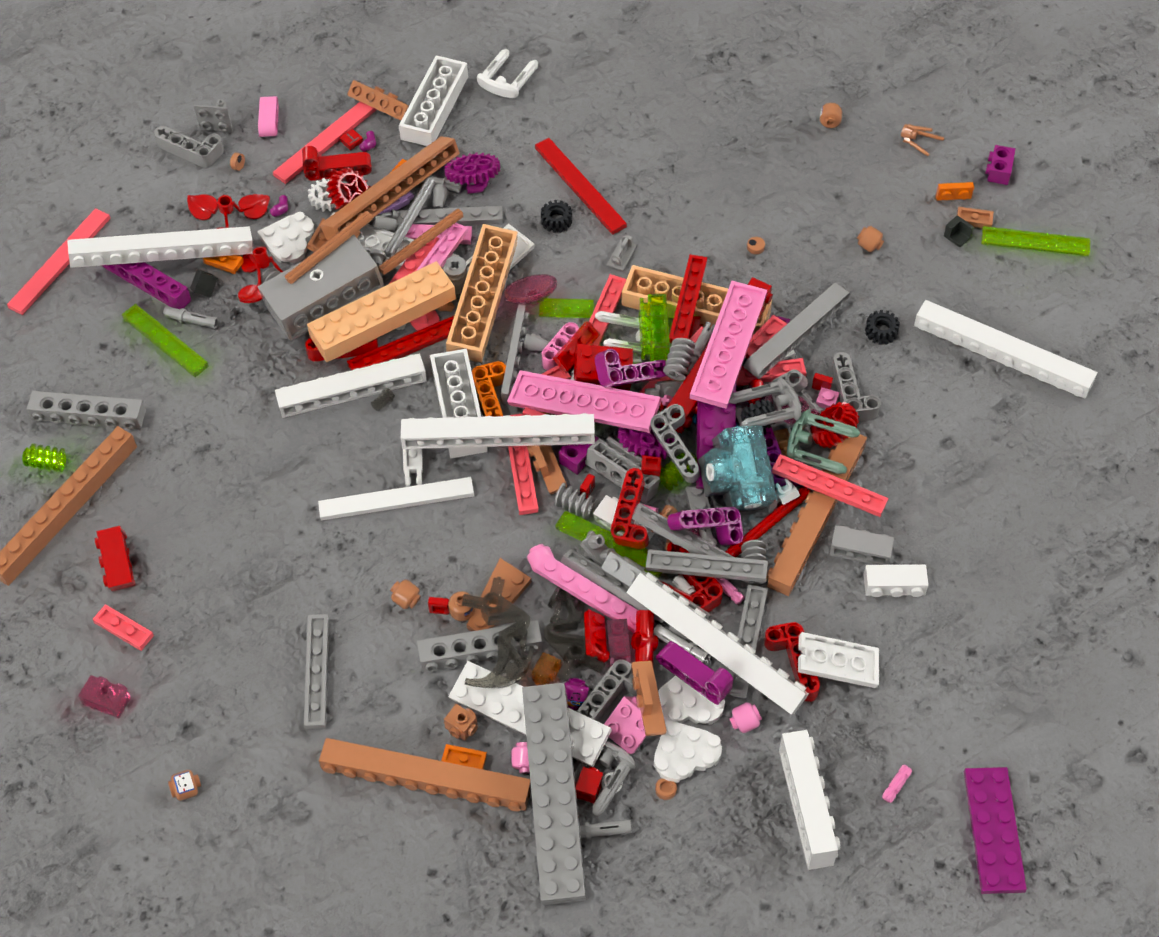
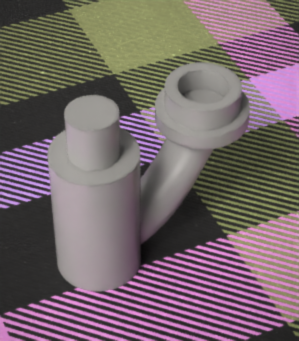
(386, 221)

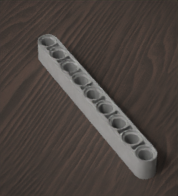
(796, 330)

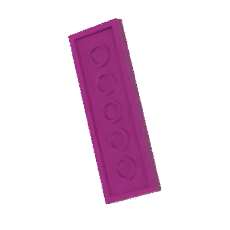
(710, 423)
(994, 830)

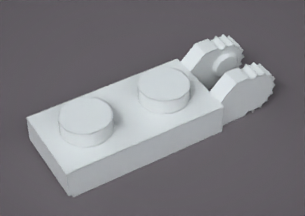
(413, 464)

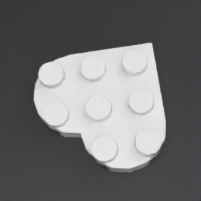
(288, 237)
(684, 703)
(685, 750)

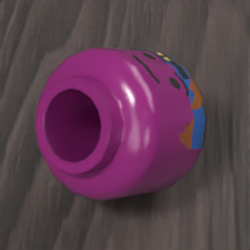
(576, 692)

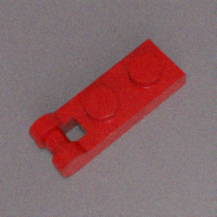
(595, 636)

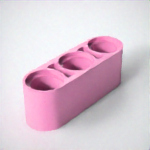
(268, 116)
(556, 344)

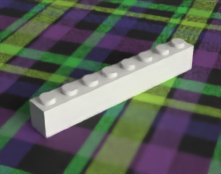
(350, 385)

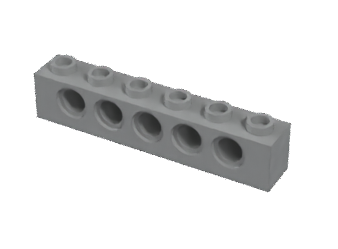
(86, 410)
(469, 642)

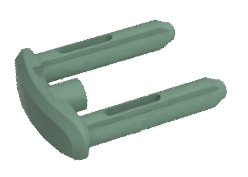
(799, 435)

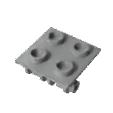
(214, 117)

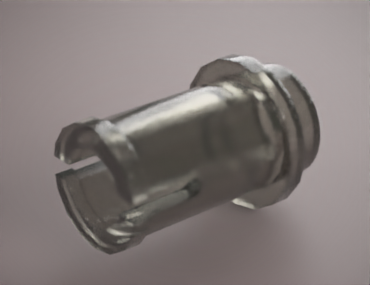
(386, 396)

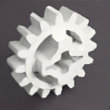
(322, 200)

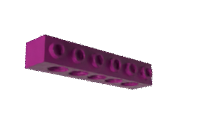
(153, 282)

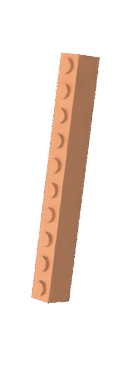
(393, 185)
(64, 504)
(811, 522)
(425, 774)

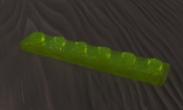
(1035, 241)
(165, 340)
(578, 528)

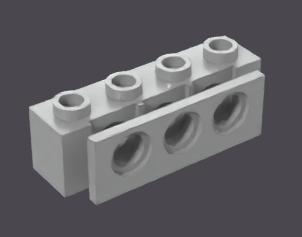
(613, 470)

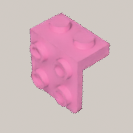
(627, 725)

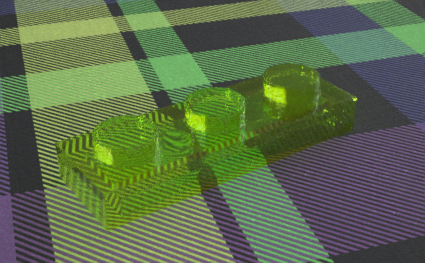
(566, 308)

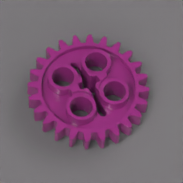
(472, 168)
(643, 442)

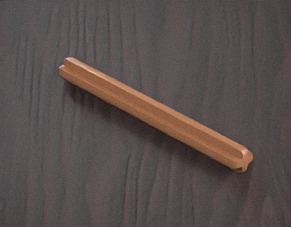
(421, 241)
(328, 247)

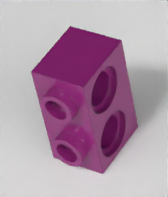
(1001, 164)
(577, 463)

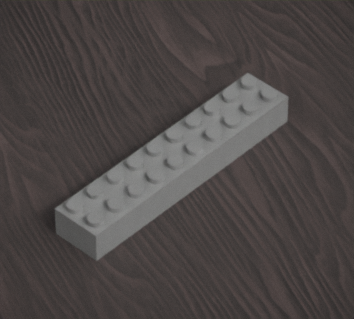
(553, 794)

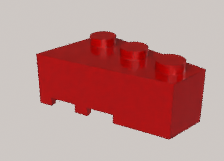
(115, 558)

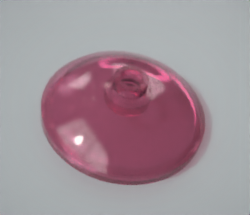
(531, 289)

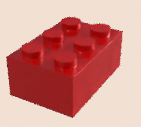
(585, 366)

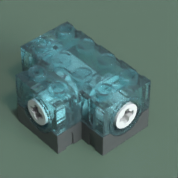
(739, 469)

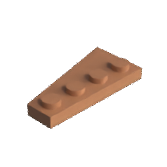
(513, 587)

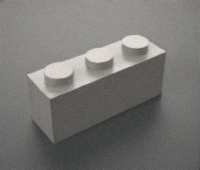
(861, 546)

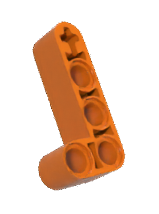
(485, 380)

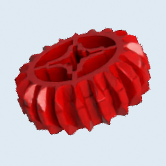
(344, 193)
(840, 412)

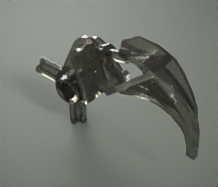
(503, 613)
(565, 643)

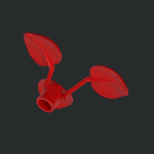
(205, 205)
(253, 262)

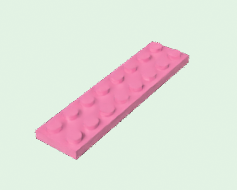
(728, 344)
(573, 397)

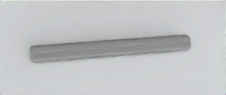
(409, 217)

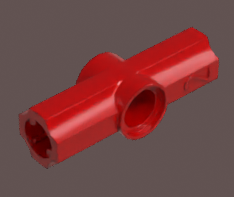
(644, 639)

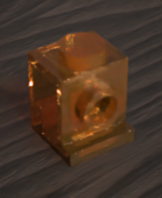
(546, 669)

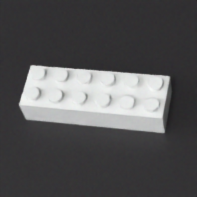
(433, 101)
(456, 391)
(808, 799)

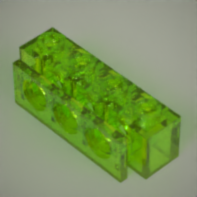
(657, 324)

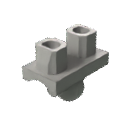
(595, 548)

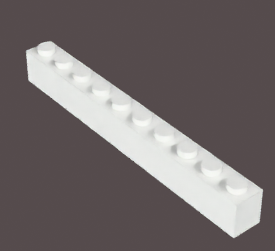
(159, 246)
(1005, 349)
(497, 431)
(718, 643)

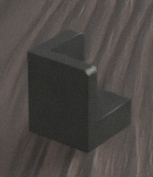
(958, 231)
(203, 283)

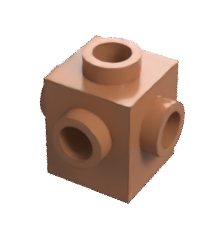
(461, 722)

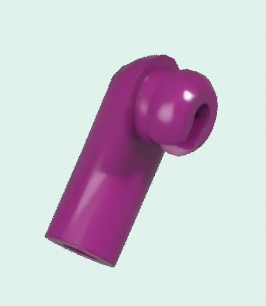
(369, 143)
(477, 188)
(281, 207)

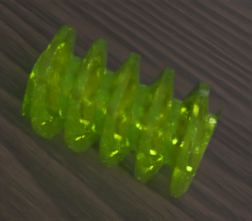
(44, 458)
(670, 474)

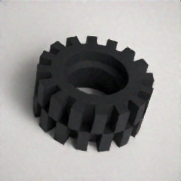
(556, 208)
(883, 319)
(758, 409)

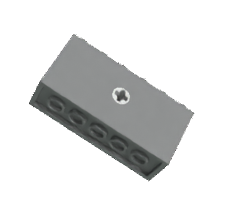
(327, 286)

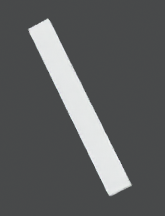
(395, 498)

